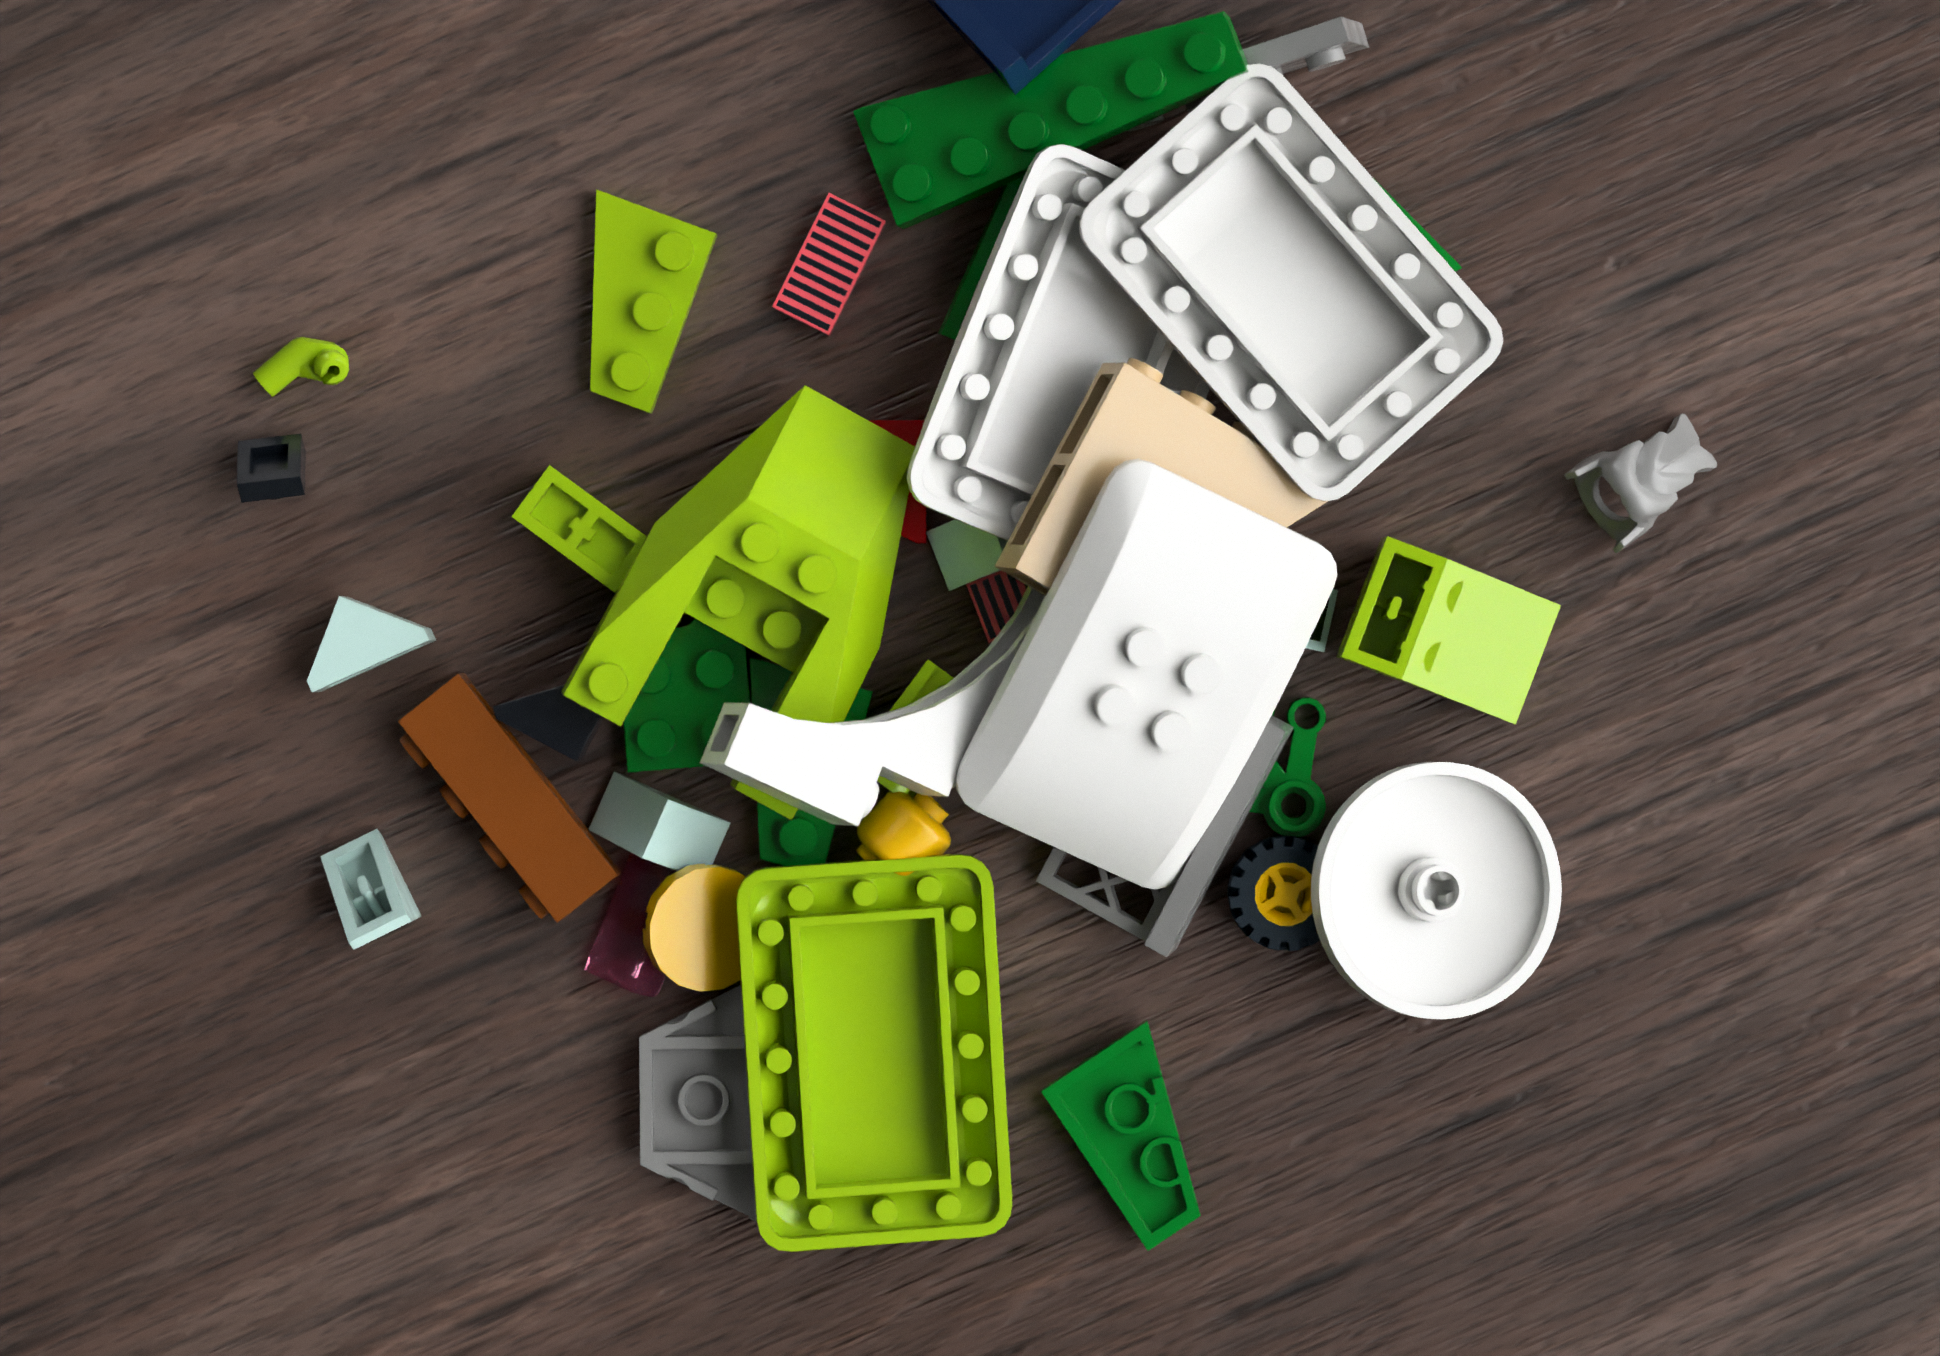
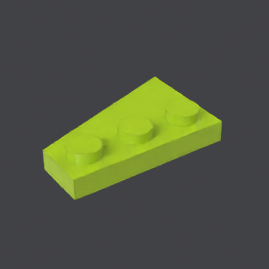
(641, 296)

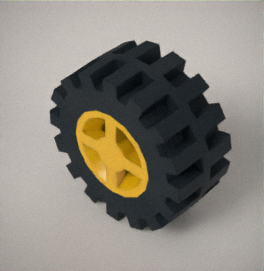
(1252, 883)

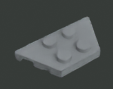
(698, 1102)

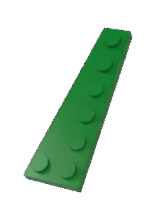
(979, 135)

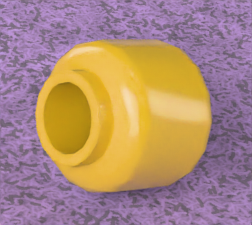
(903, 828)

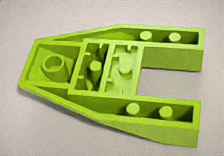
(775, 550)

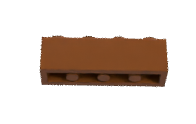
(508, 797)

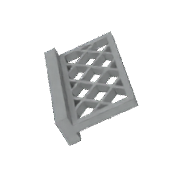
(1178, 903)

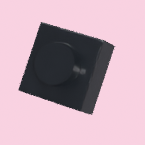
(271, 468)

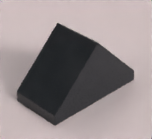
(552, 721)

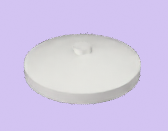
(1436, 890)

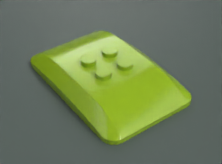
(874, 1052)

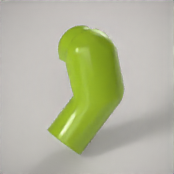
(305, 359)

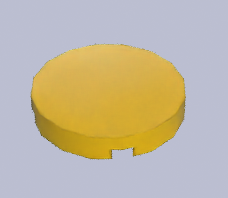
(694, 927)

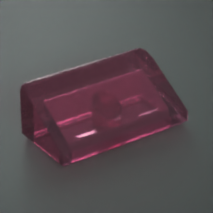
(619, 946)

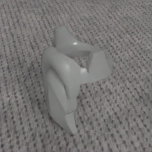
(1644, 477)

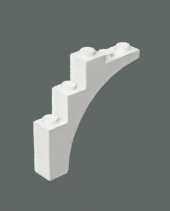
(836, 764)

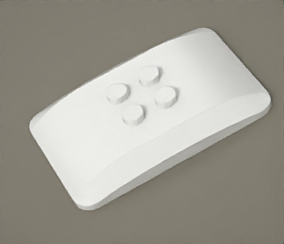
(1291, 282)
(1031, 351)
(1146, 675)

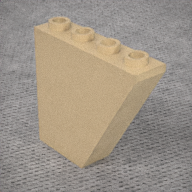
(1138, 418)

